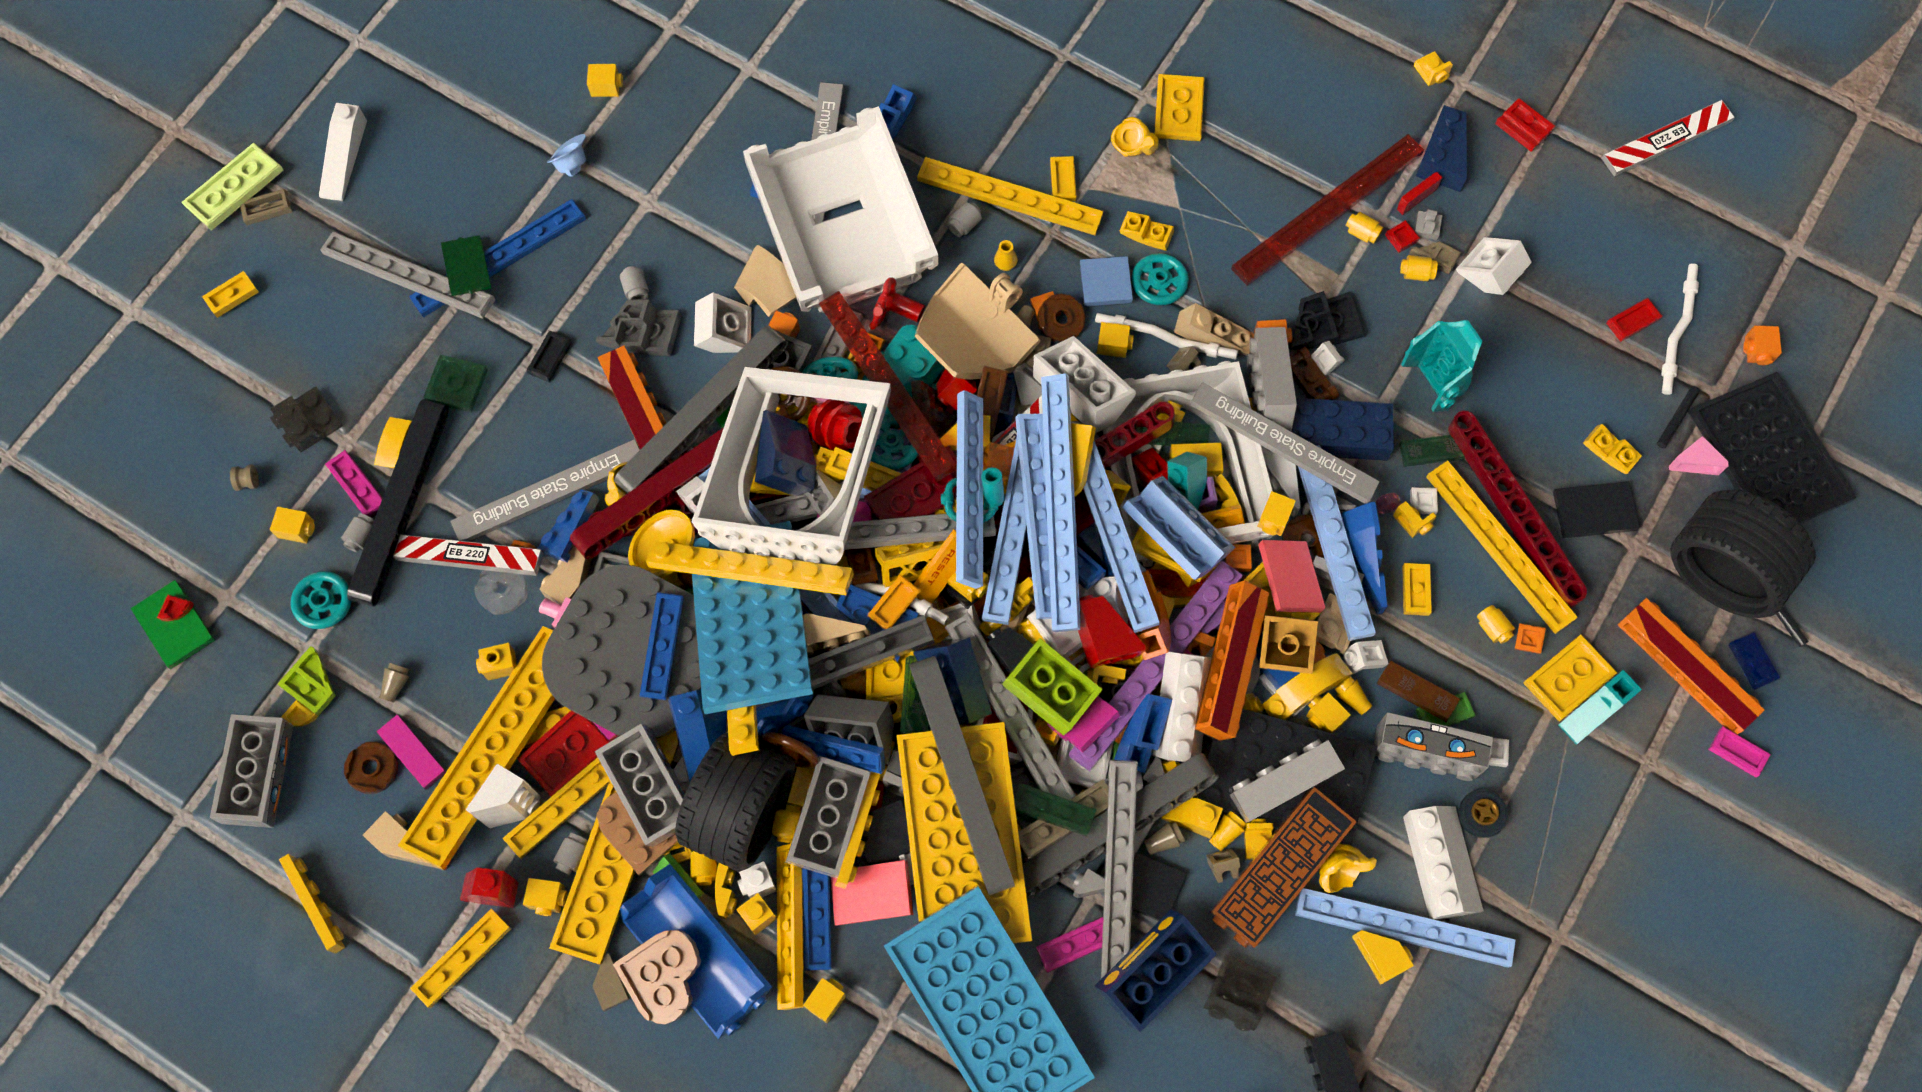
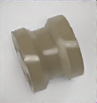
(244, 477)

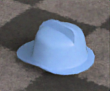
(569, 156)

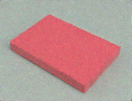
(1291, 576)
(875, 894)

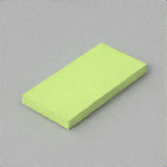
(232, 186)

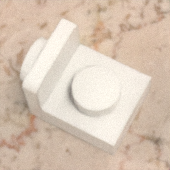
(1365, 656)

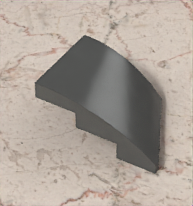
(642, 329)

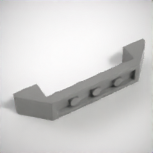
(1092, 883)

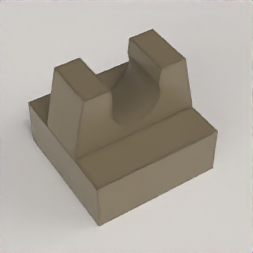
(1183, 358)
(1224, 861)

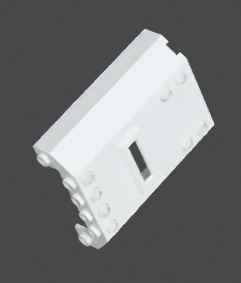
(854, 249)

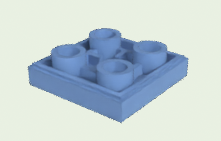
(1106, 281)

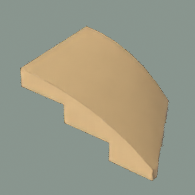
(765, 282)

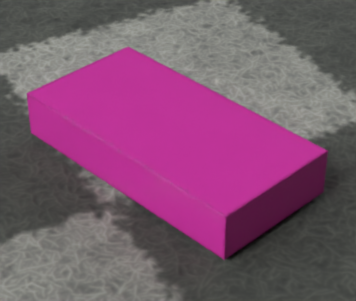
(1739, 751)

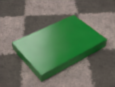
(172, 639)

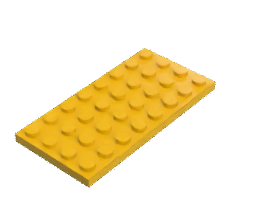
(938, 839)

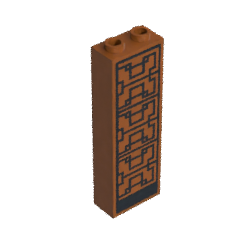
(1282, 868)

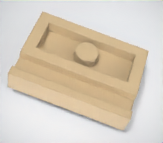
(1331, 626)

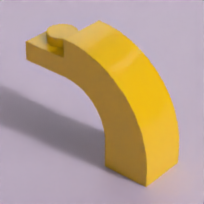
(1305, 687)

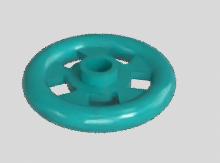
(1163, 297)
(832, 367)
(886, 459)
(337, 611)

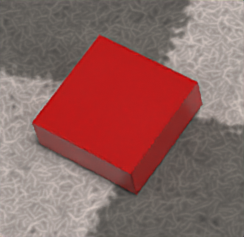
(1402, 236)

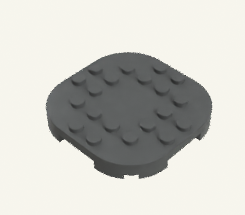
(601, 650)

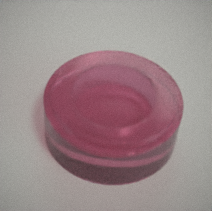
(1388, 503)

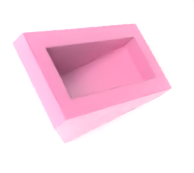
(1700, 458)

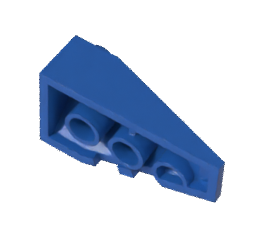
(1362, 531)
(695, 728)

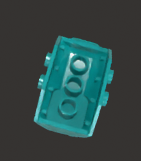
(1446, 359)
(909, 362)

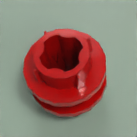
(835, 424)

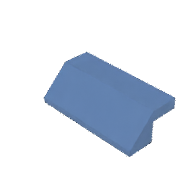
(1178, 527)

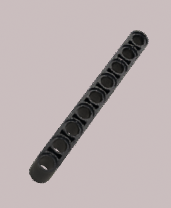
(398, 502)

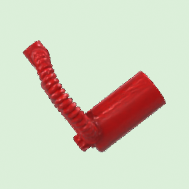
(895, 302)

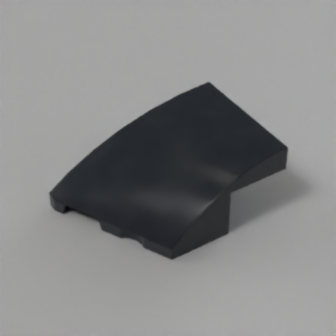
(1326, 321)

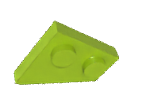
(309, 682)

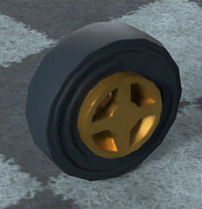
(1491, 810)

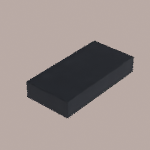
(549, 356)

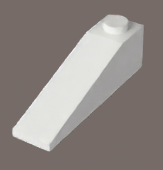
(341, 150)

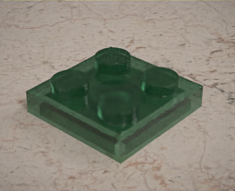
(456, 383)

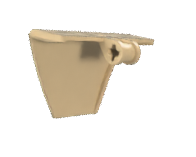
(975, 325)

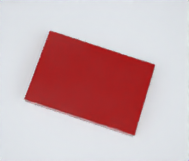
(563, 751)

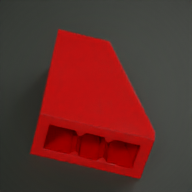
(1105, 633)
(489, 888)

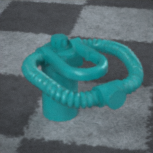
(992, 491)

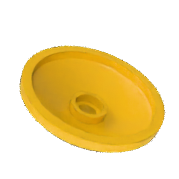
(665, 526)

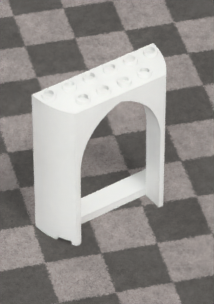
(1242, 453)
(724, 502)

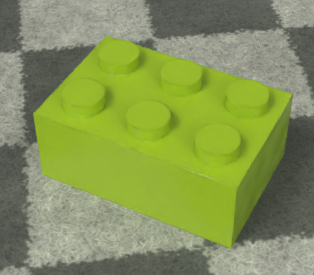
(1052, 687)

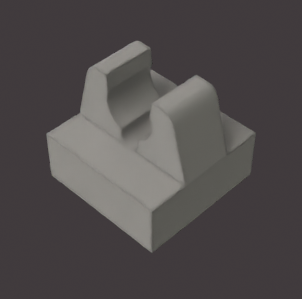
(1428, 224)

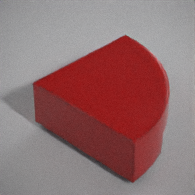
(174, 608)

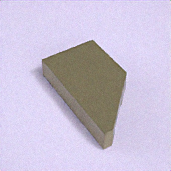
(1440, 252)
(609, 985)

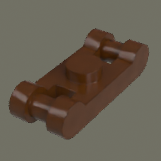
(1311, 377)

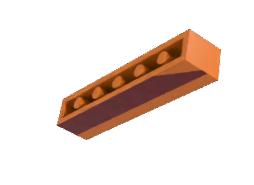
(631, 395)
(1232, 661)
(1691, 667)

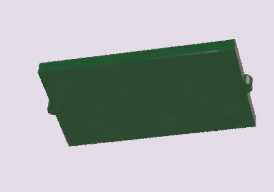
(465, 265)

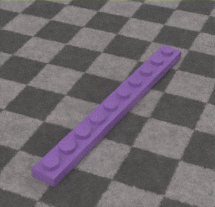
(1150, 671)

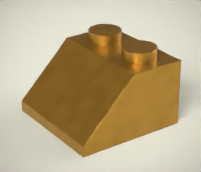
(1288, 644)

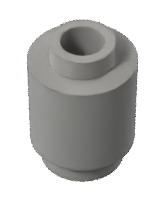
(964, 219)
(634, 283)
(357, 532)
(570, 853)

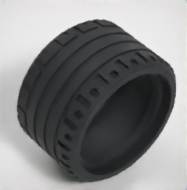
(1743, 553)
(734, 803)

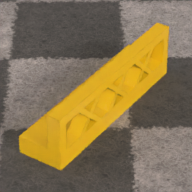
(906, 557)

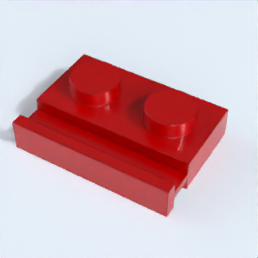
(1525, 124)

